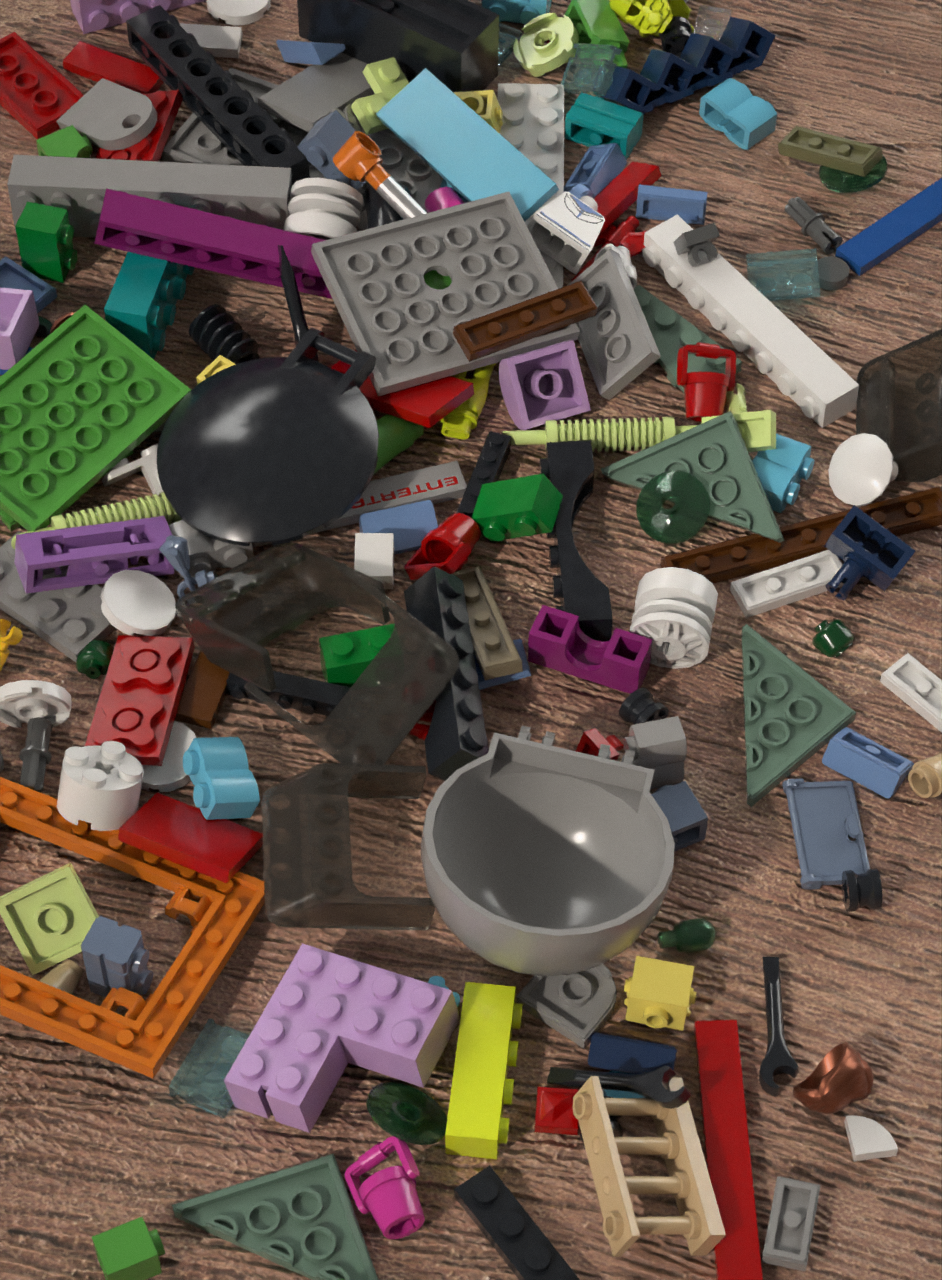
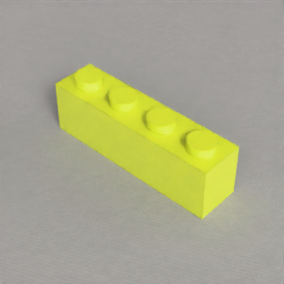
(481, 1069)

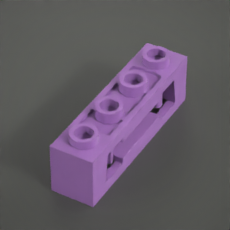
(91, 553)

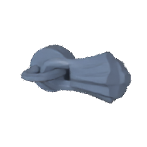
(177, 553)

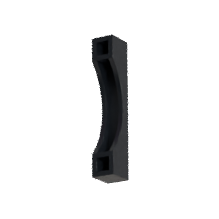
(572, 472)
(457, 722)

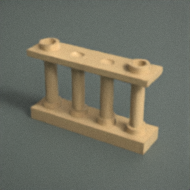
(684, 1159)

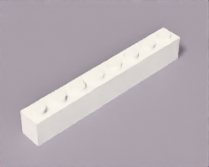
(754, 326)

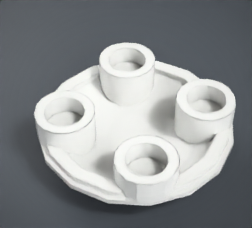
(861, 469)

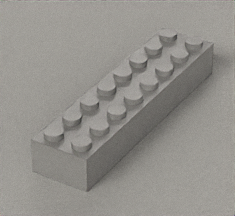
(80, 185)

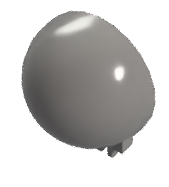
(547, 855)

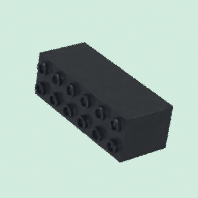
(444, 36)

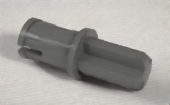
(813, 225)
(36, 754)

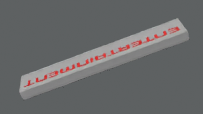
(433, 483)

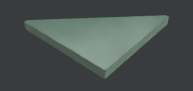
(720, 461)
(784, 715)
(291, 1218)

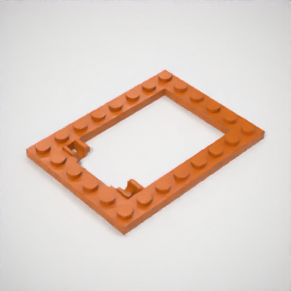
(151, 1026)

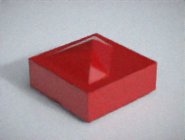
(555, 1111)

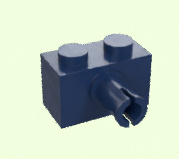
(866, 551)

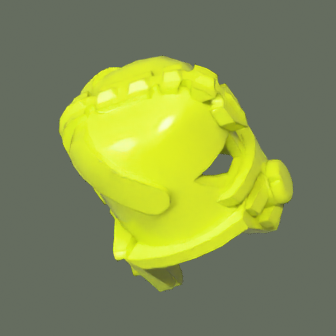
(649, 15)

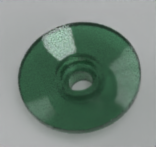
(848, 182)
(682, 520)
(407, 1113)

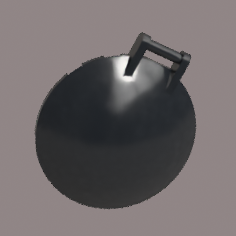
(271, 445)

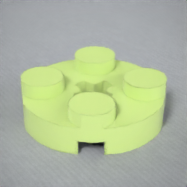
(544, 58)

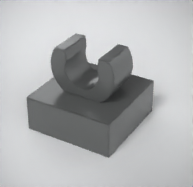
(698, 240)

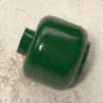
(832, 638)
(94, 659)

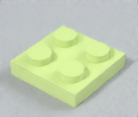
(48, 917)

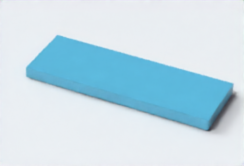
(463, 145)

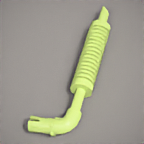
(619, 433)
(142, 508)

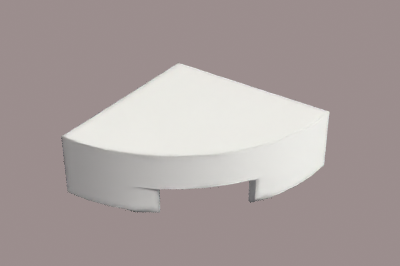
(868, 1139)

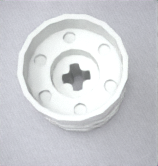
(323, 208)
(677, 613)

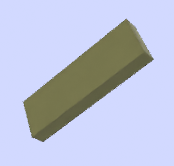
(830, 151)

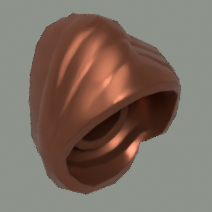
(836, 1081)

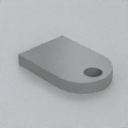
(108, 116)

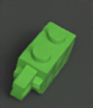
(598, 25)

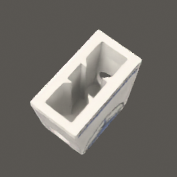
(567, 229)

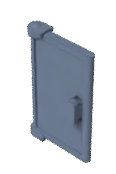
(821, 823)

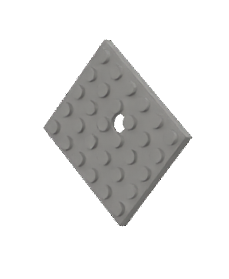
(405, 322)

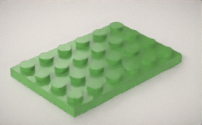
(75, 415)

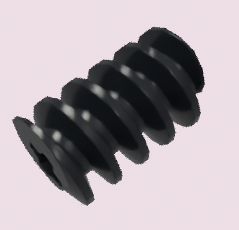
(221, 335)

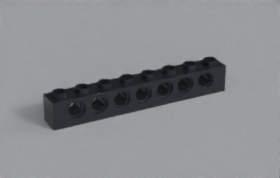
(213, 94)

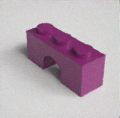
(562, 646)

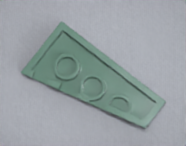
(672, 333)

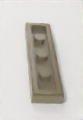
(489, 633)

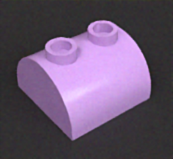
(543, 385)

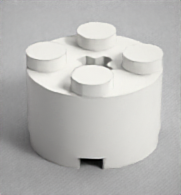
(99, 785)

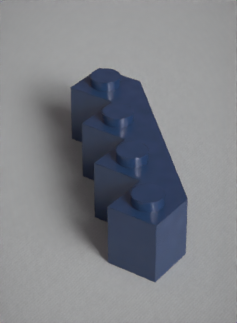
(700, 65)

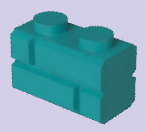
(601, 122)

